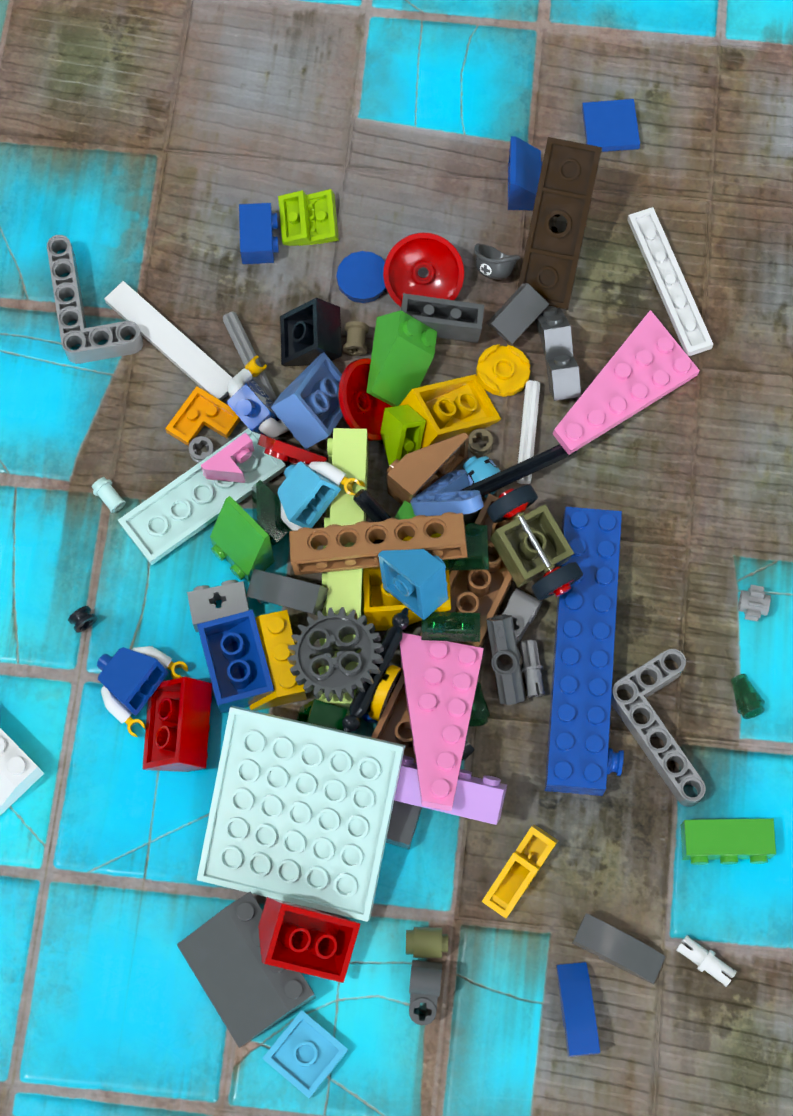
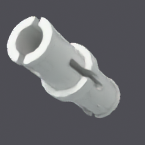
(706, 960)

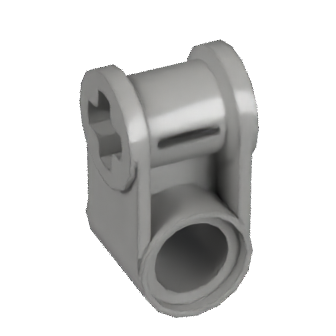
(523, 611)

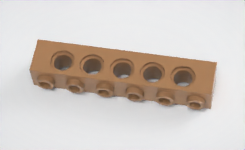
(364, 553)

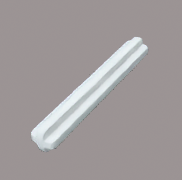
(529, 424)

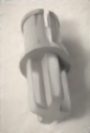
(532, 668)

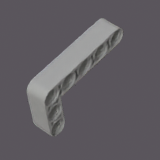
(74, 310)
(654, 726)

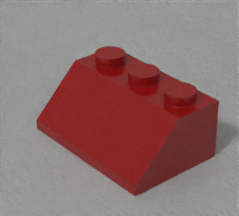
(178, 726)
(306, 939)

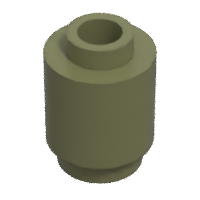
(426, 942)

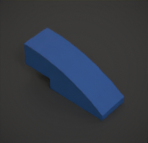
(577, 1010)

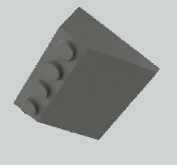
(230, 970)

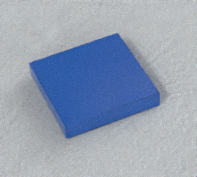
(611, 125)

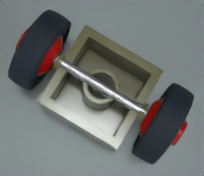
(532, 544)

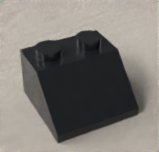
(310, 332)

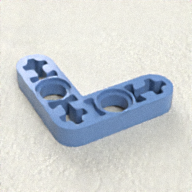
(446, 496)

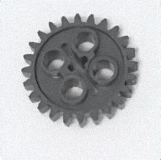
(334, 629)

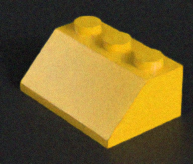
(275, 638)

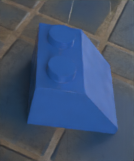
(523, 174)

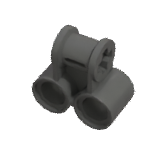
(424, 988)

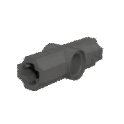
(507, 676)

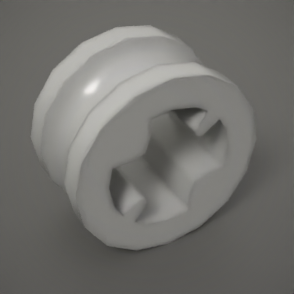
(197, 443)

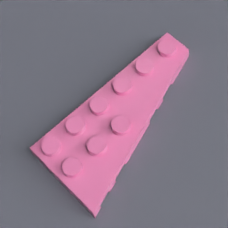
(634, 378)
(440, 700)

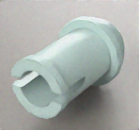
(104, 489)

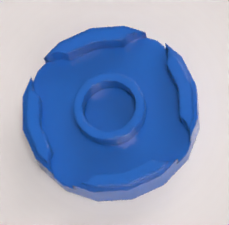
(361, 276)

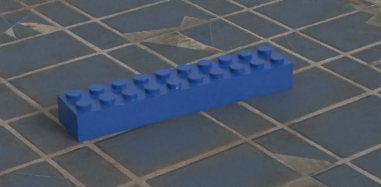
(584, 656)

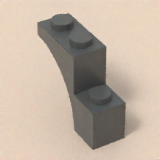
(558, 353)

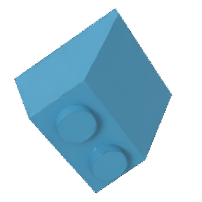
(414, 579)

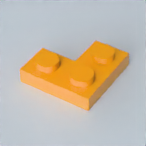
(202, 410)

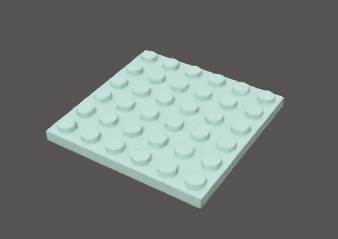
(300, 813)

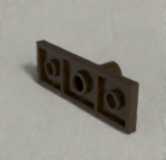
(563, 190)

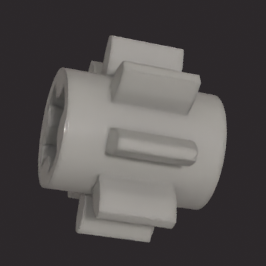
(754, 602)

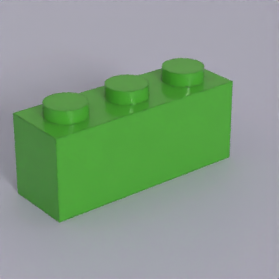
(728, 840)

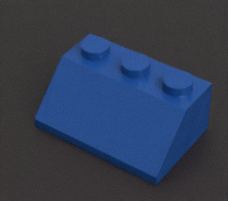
(235, 660)

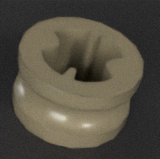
(485, 436)

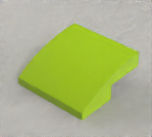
(308, 218)

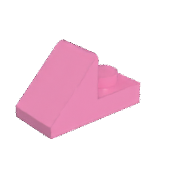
(223, 464)

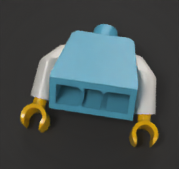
(310, 491)

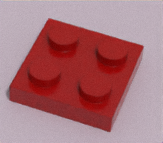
(284, 450)

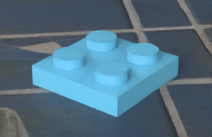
(305, 1054)

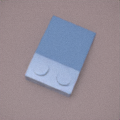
(311, 402)

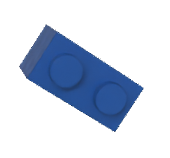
(256, 233)

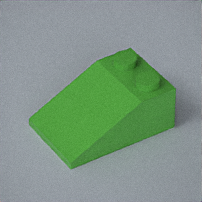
(399, 356)
(240, 541)

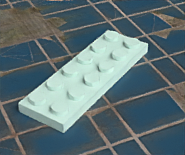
(193, 503)

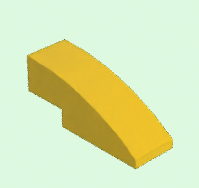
(520, 871)

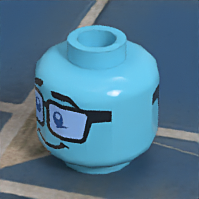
(479, 469)

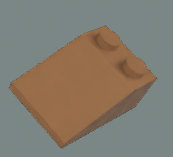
(425, 466)

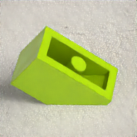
(401, 431)

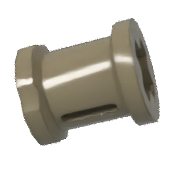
(356, 336)

